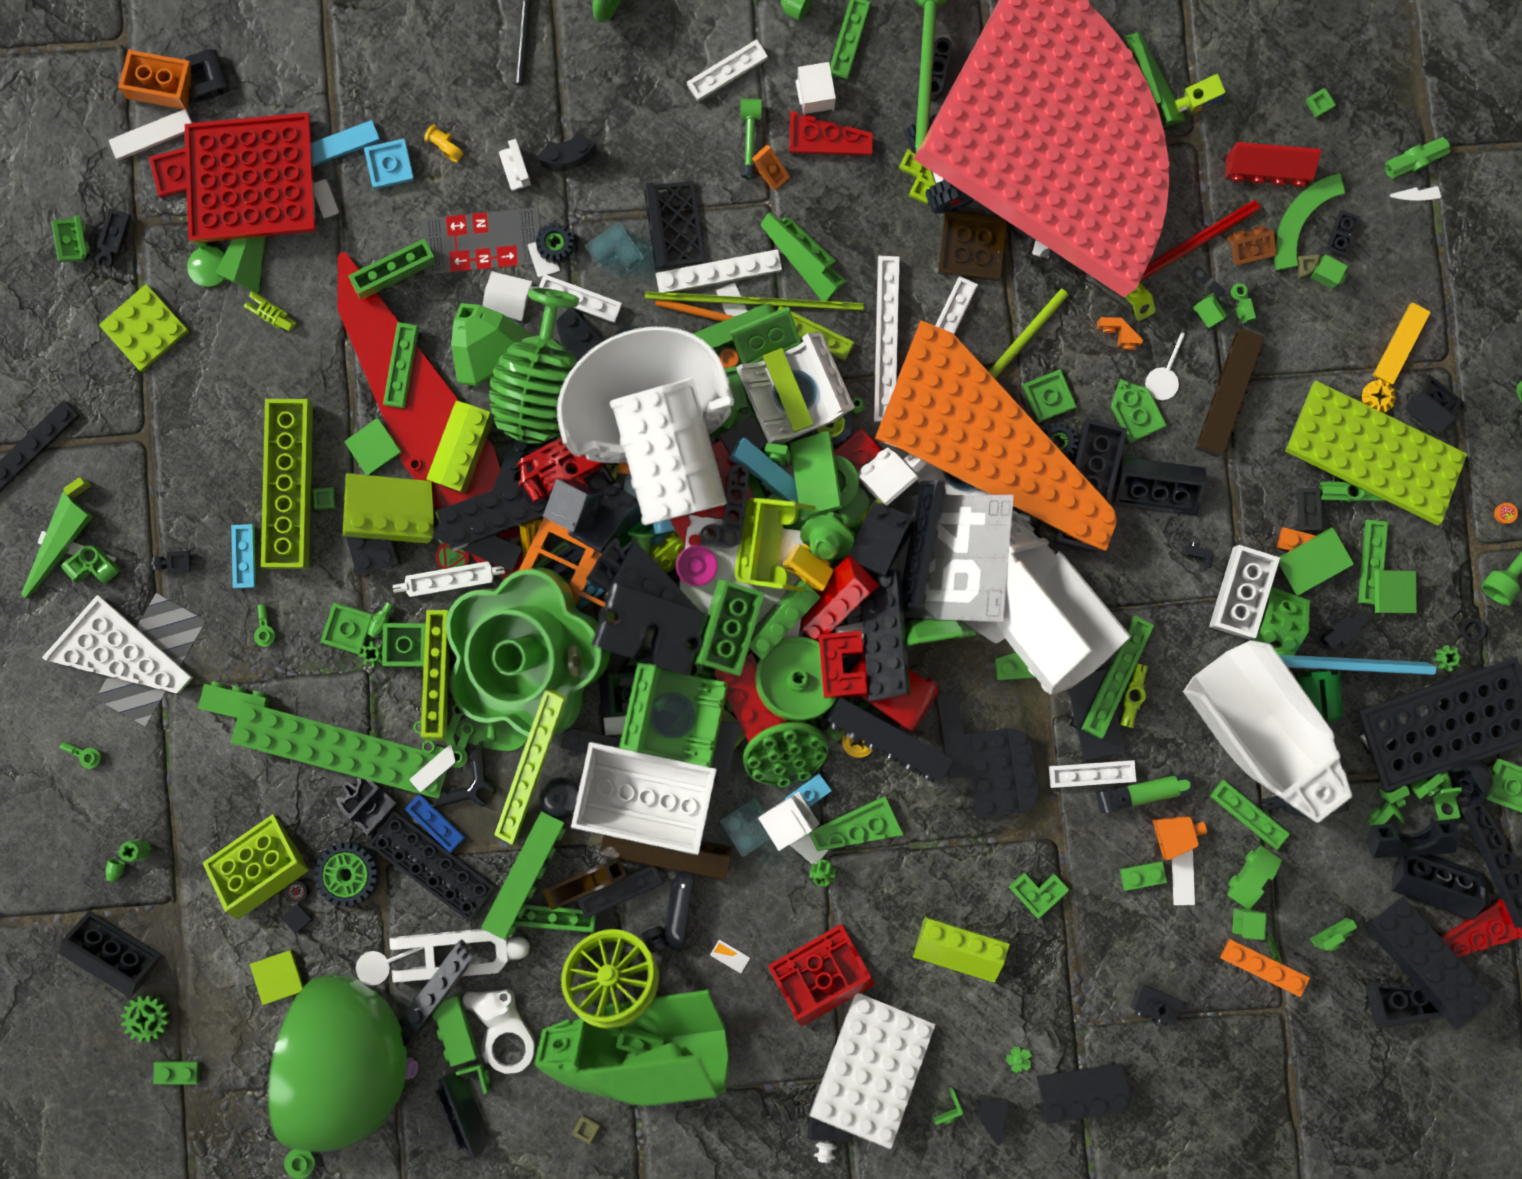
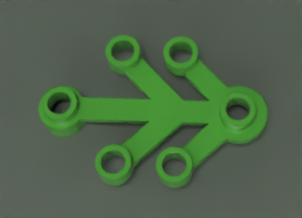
(451, 729)

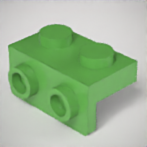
(70, 240)

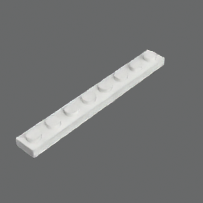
(886, 333)

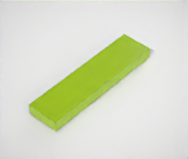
(837, 344)
(788, 390)

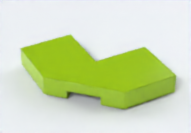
(924, 177)

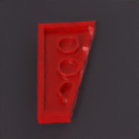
(822, 137)
(1488, 928)

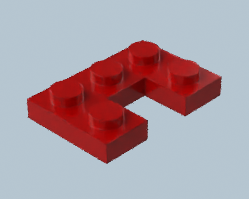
(832, 649)

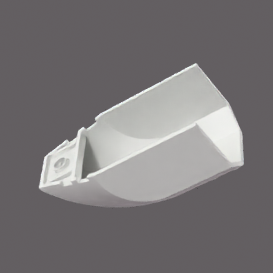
(1054, 614)
(1271, 728)

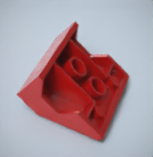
(821, 975)

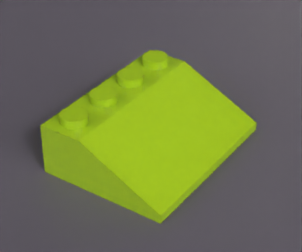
(388, 508)
(254, 867)

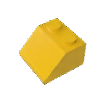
(808, 567)

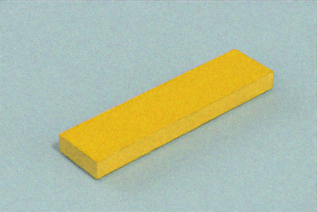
(1401, 343)

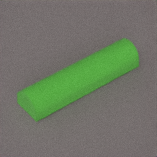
(556, 919)

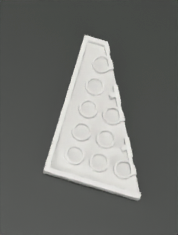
(112, 646)

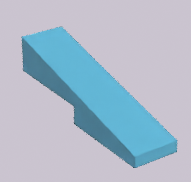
(765, 469)

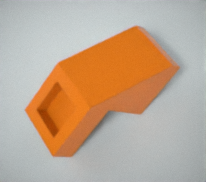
(1126, 335)

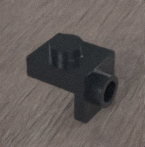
(1196, 551)

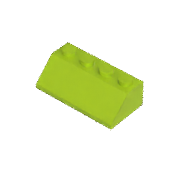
(461, 446)
(961, 949)

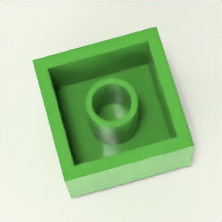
(403, 644)

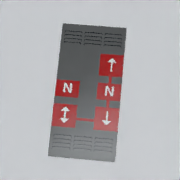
(480, 239)

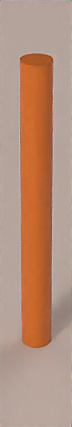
(693, 310)

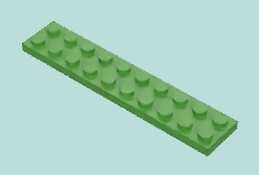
(332, 748)

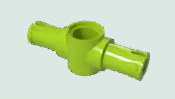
(1137, 684)

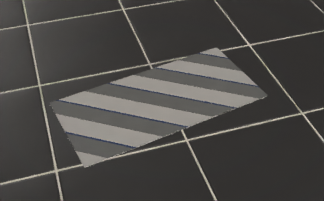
(174, 633)

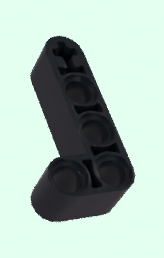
(731, 506)

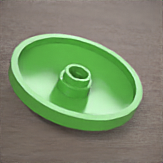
(775, 675)

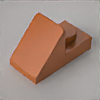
(770, 167)

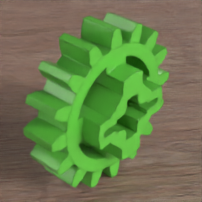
(144, 1009)

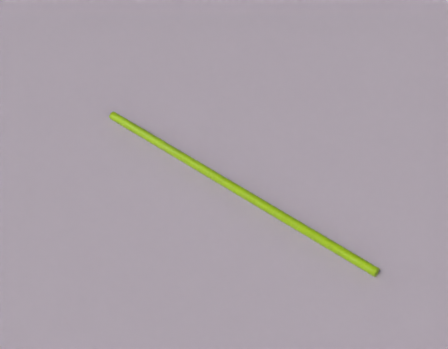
(1013, 350)

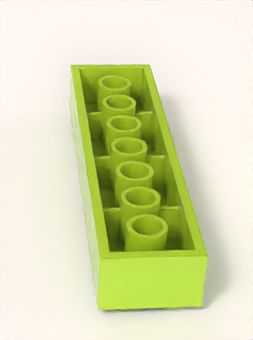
(287, 484)

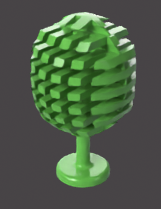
(532, 376)

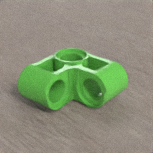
(80, 565)

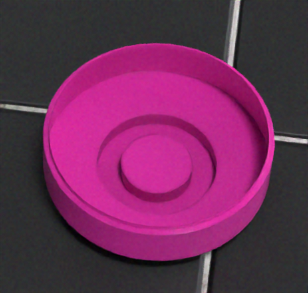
(696, 565)

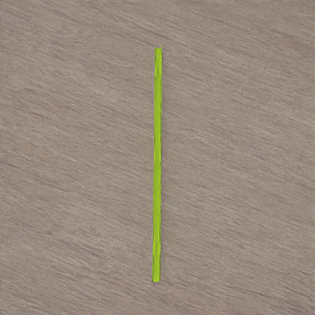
(754, 301)

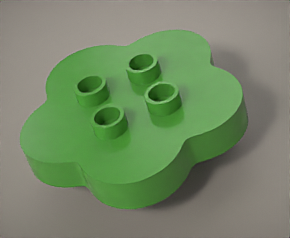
(517, 645)

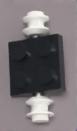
(826, 1133)

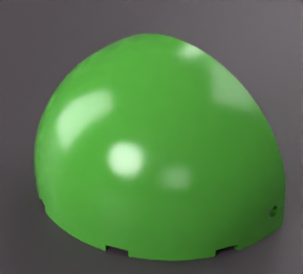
(335, 1066)

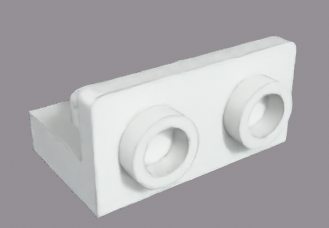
(514, 166)

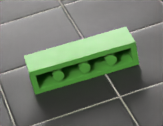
(392, 269)
(781, 619)

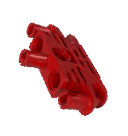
(548, 468)

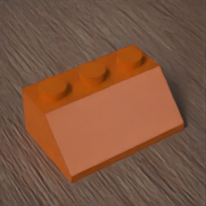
(156, 79)

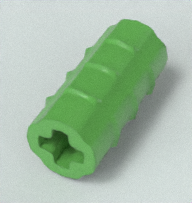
(135, 850)

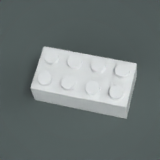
(1244, 592)

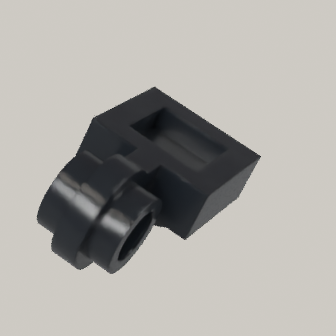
(176, 562)

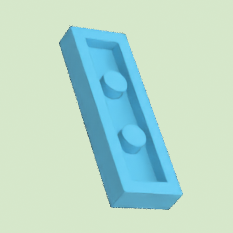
(243, 556)

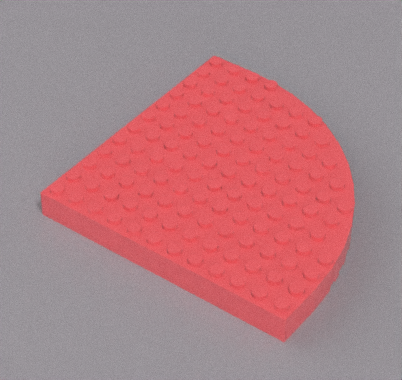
(1058, 137)

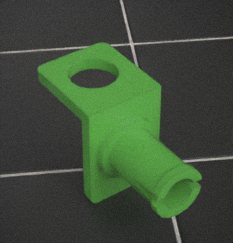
(1446, 796)

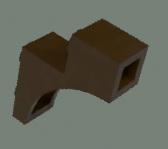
(585, 883)

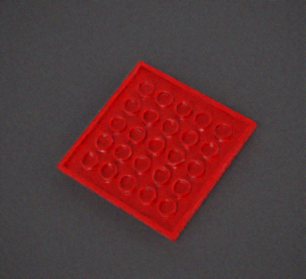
(249, 177)

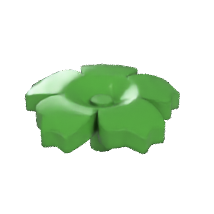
(1018, 1059)

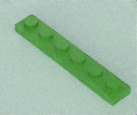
(1117, 678)

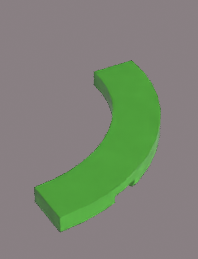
(1296, 216)

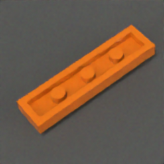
(1264, 967)

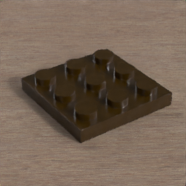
(972, 246)

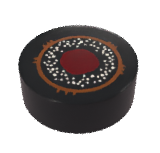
(296, 891)

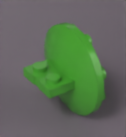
(785, 752)

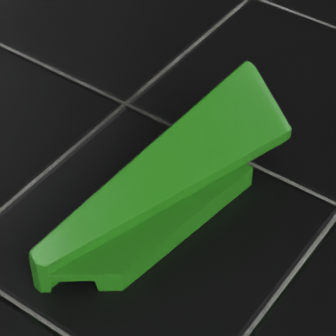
(1158, 86)
(805, 255)

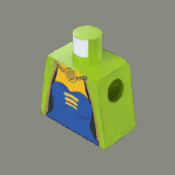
(1208, 91)

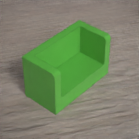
(1249, 923)

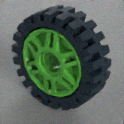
(330, 874)

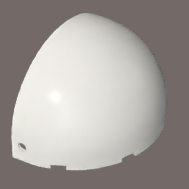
(628, 366)

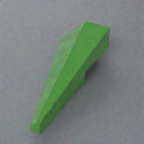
(243, 263)
(64, 527)

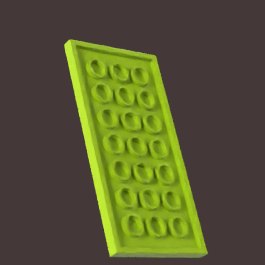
(1376, 452)

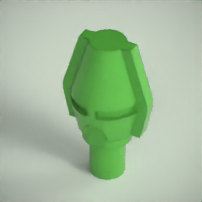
(378, 619)

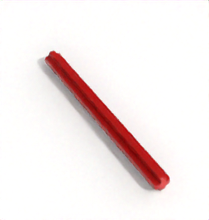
(1201, 238)

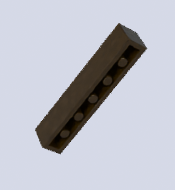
(1229, 392)
(711, 860)

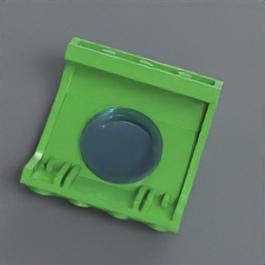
(674, 715)

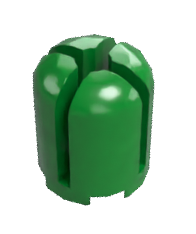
(1323, 692)

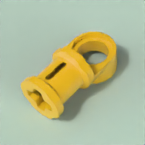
(443, 141)

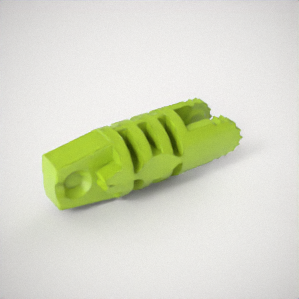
(270, 312)

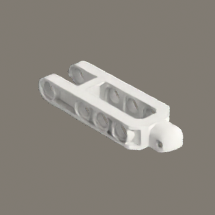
(511, 949)

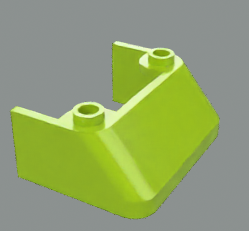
(761, 542)

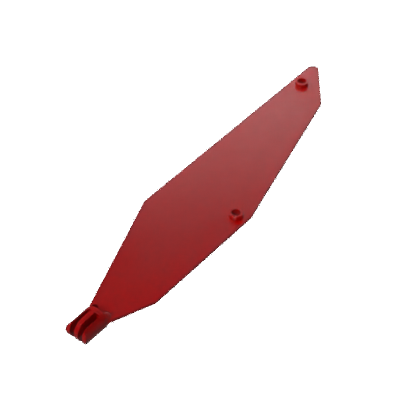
(428, 402)

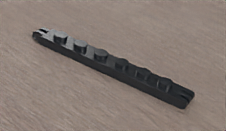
(435, 992)

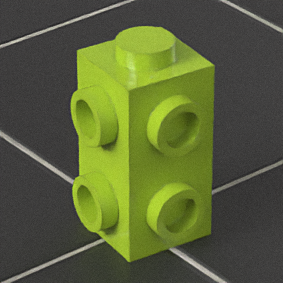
(667, 552)

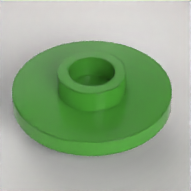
(299, 1163)

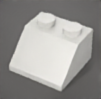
(886, 476)

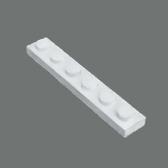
(719, 272)

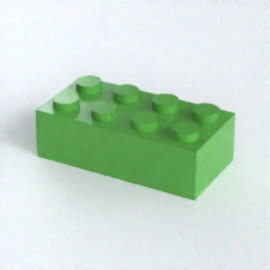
(729, 627)

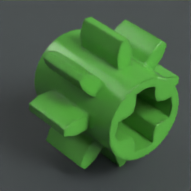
(367, 655)
(1453, 658)
(822, 873)

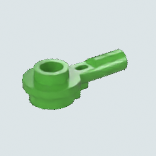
(264, 634)
(88, 757)

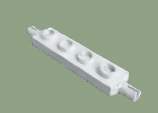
(449, 579)

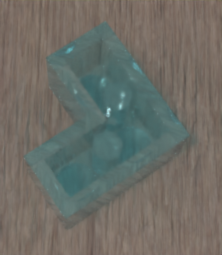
(614, 243)

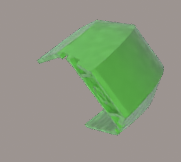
(590, 1062)

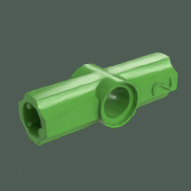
(1417, 158)
(1340, 492)

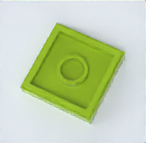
(277, 977)

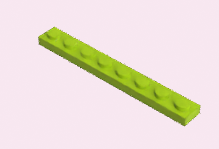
(530, 765)

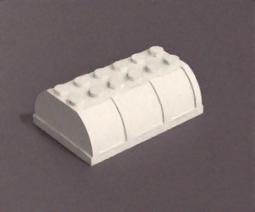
(668, 451)
(643, 798)

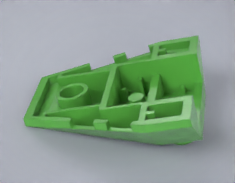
(931, 630)

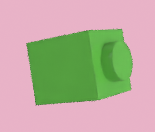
(1329, 272)

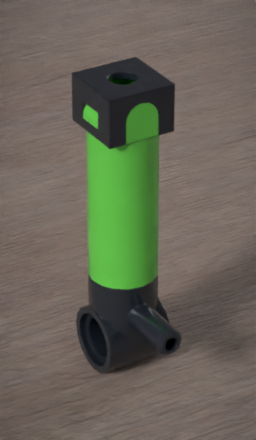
(1145, 792)

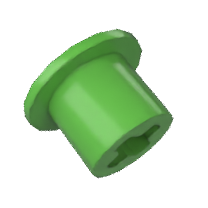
(642, 538)

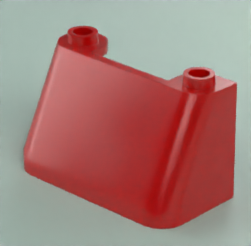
(906, 709)

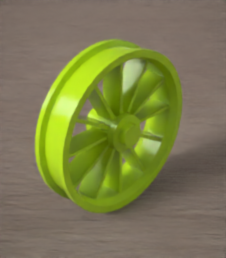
(610, 978)

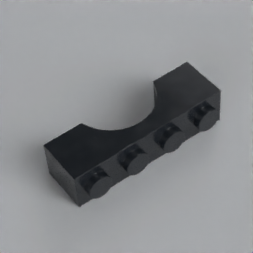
(1437, 838)

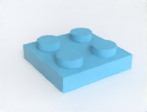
(389, 164)

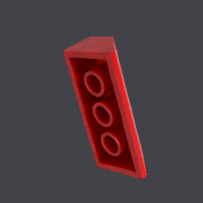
(1272, 164)
(842, 595)

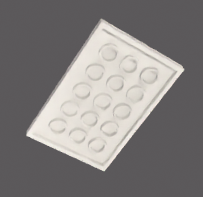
(872, 1070)

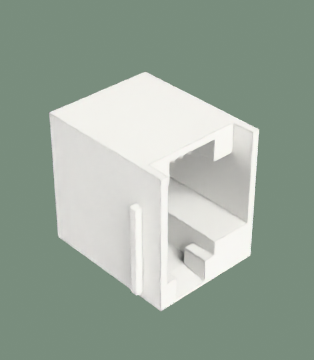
(815, 88)
(789, 821)

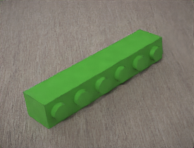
(523, 876)

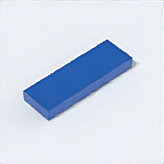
(435, 823)

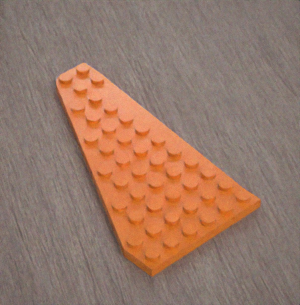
(970, 427)

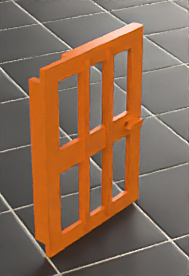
(582, 570)

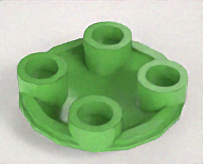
(203, 266)

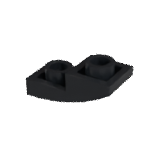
(1342, 233)

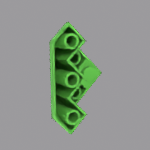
(480, 340)

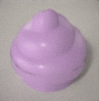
(412, 1068)

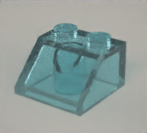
(745, 827)

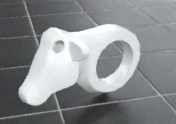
(500, 1016)

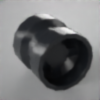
(655, 944)

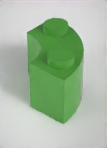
(1248, 884)

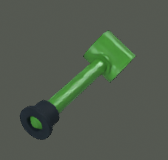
(750, 112)

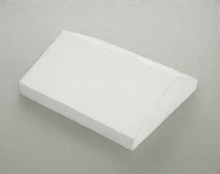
(507, 295)

